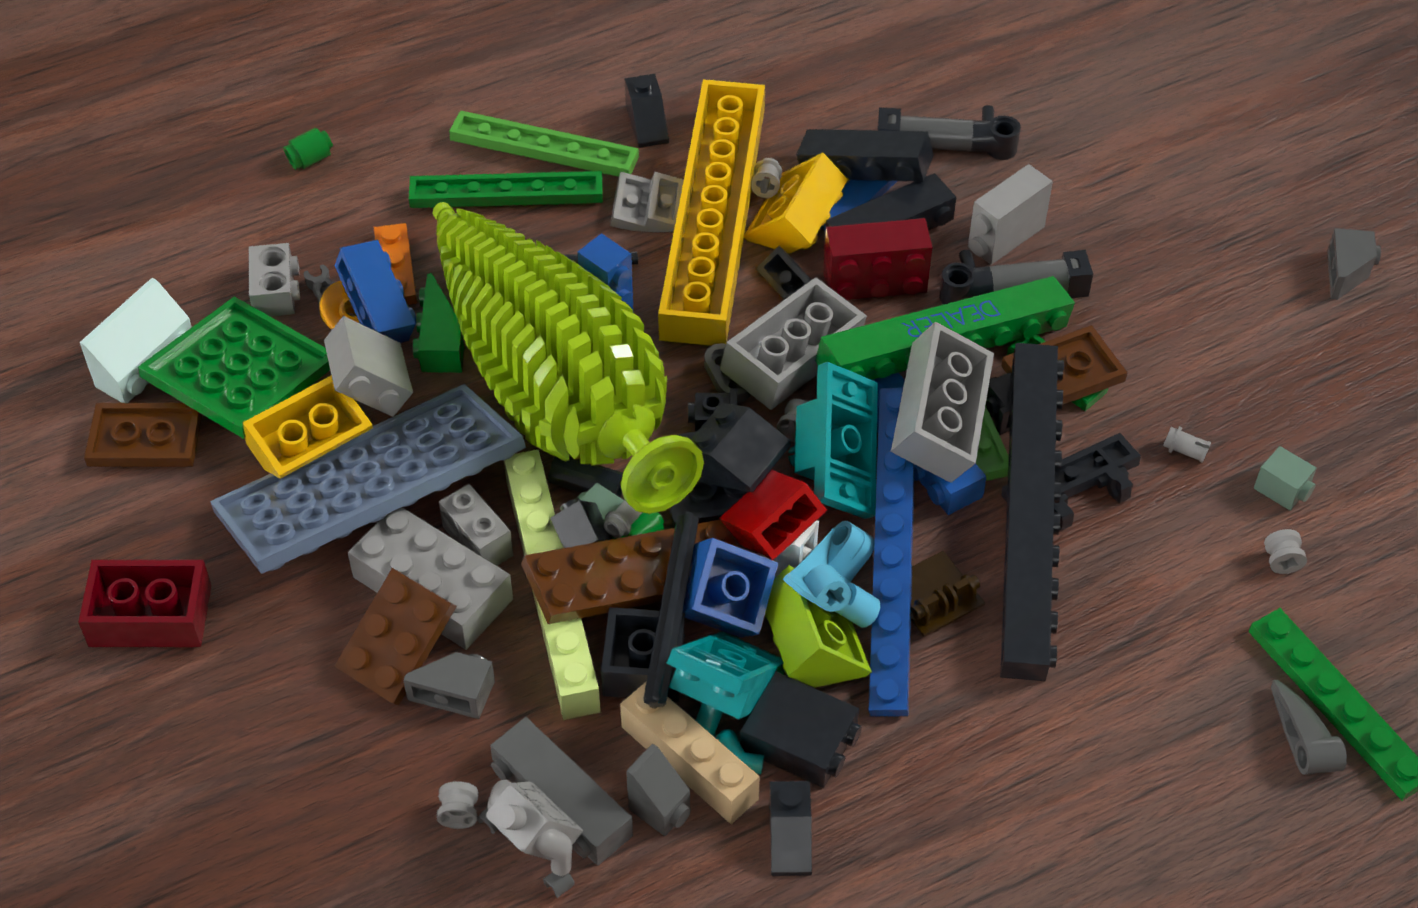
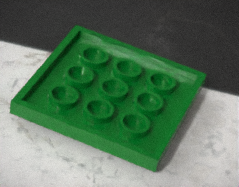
(236, 365)

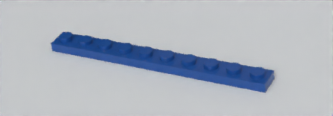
(891, 569)

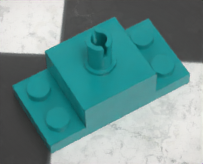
(839, 440)
(722, 675)

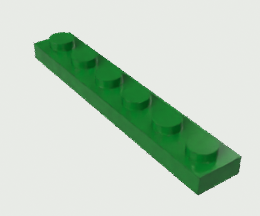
(506, 189)
(1338, 702)

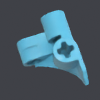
(828, 571)

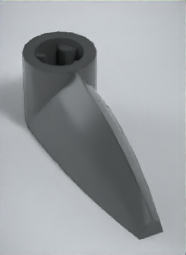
(1307, 735)

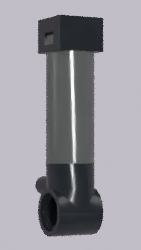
(990, 135)
(967, 281)

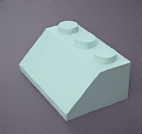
(130, 338)

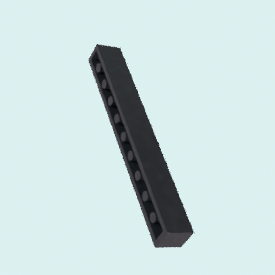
(1031, 515)

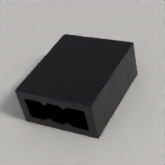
(801, 730)

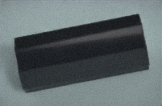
(583, 477)

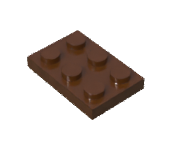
(1087, 364)
(143, 435)
(395, 635)

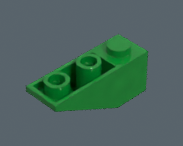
(440, 339)

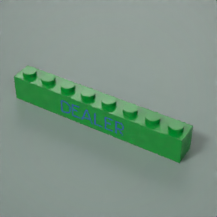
(985, 319)

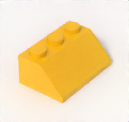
(799, 206)
(304, 428)

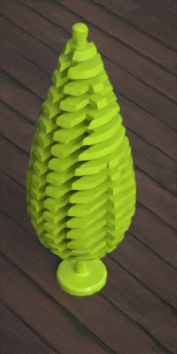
(564, 356)

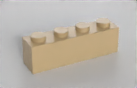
(694, 754)

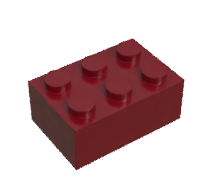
(878, 258)
(145, 603)

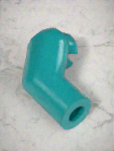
(730, 741)

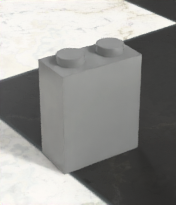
(1009, 214)
(368, 366)

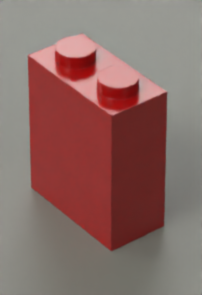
(773, 514)

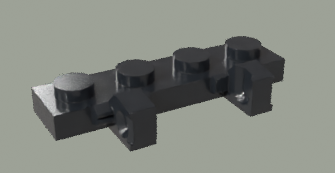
(1097, 465)

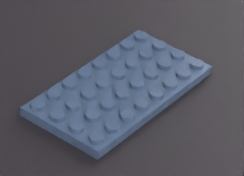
(367, 478)

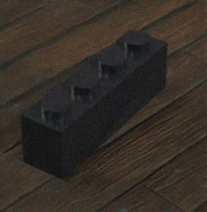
(871, 153)
(913, 201)

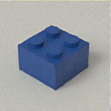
(728, 588)

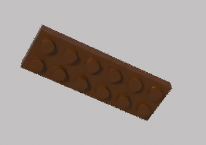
(607, 573)

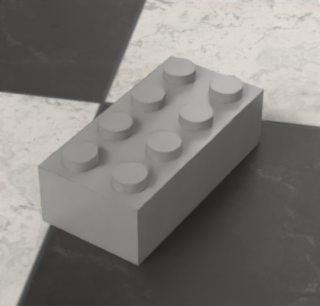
(781, 347)
(943, 402)
(440, 565)

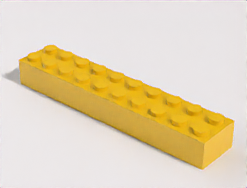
(712, 214)

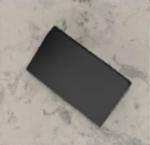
(783, 273)

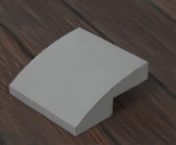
(646, 203)

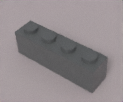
(529, 755)

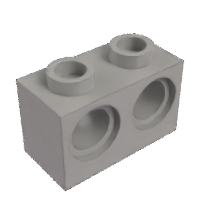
(272, 279)
(476, 525)

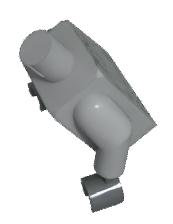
(534, 828)

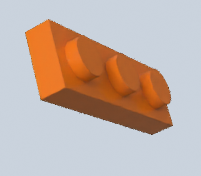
(396, 243)

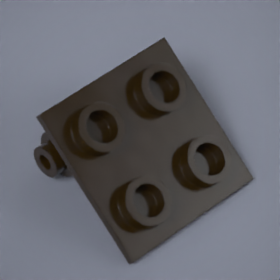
(941, 593)

